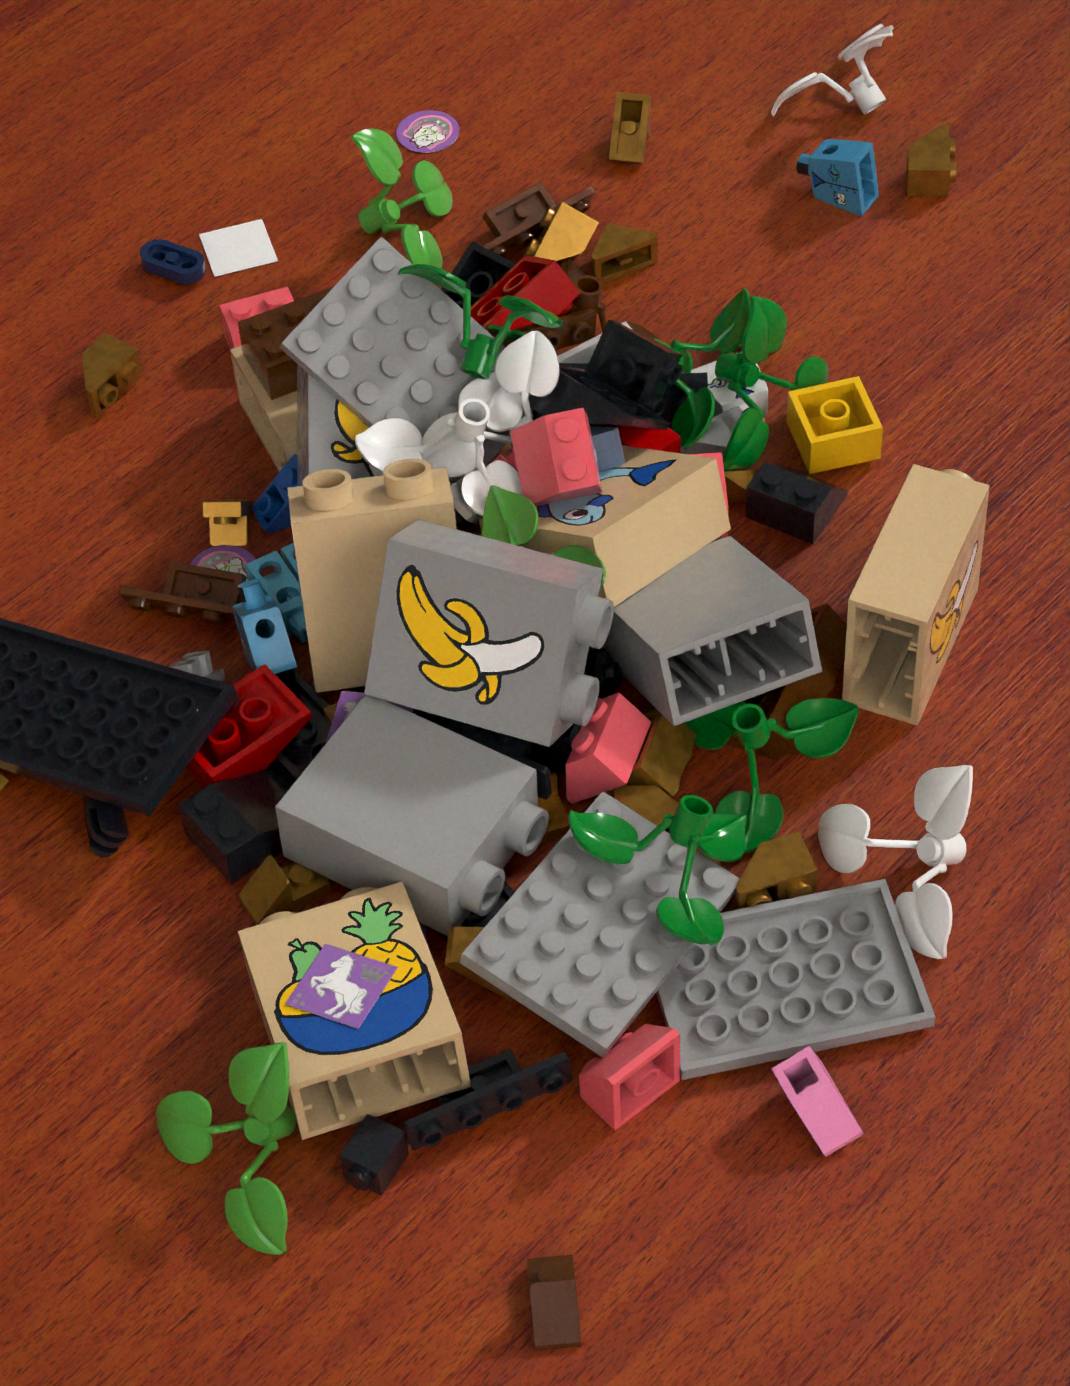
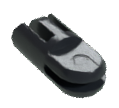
(105, 826)

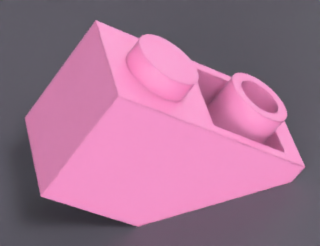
(817, 1101)

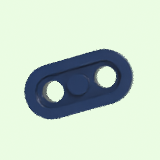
(173, 261)

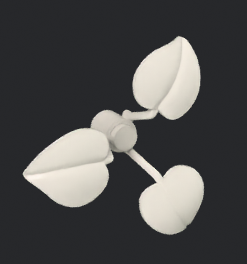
(864, 88)
(522, 367)
(480, 406)
(942, 800)

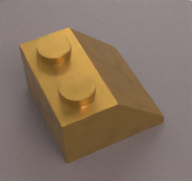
(662, 755)

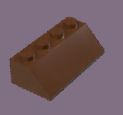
(831, 642)

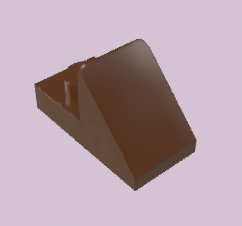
(554, 1302)

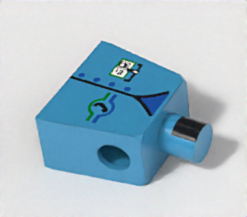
(842, 174)
(267, 640)

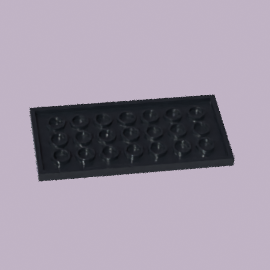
(100, 717)

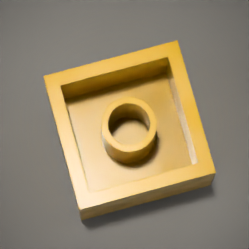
(834, 425)

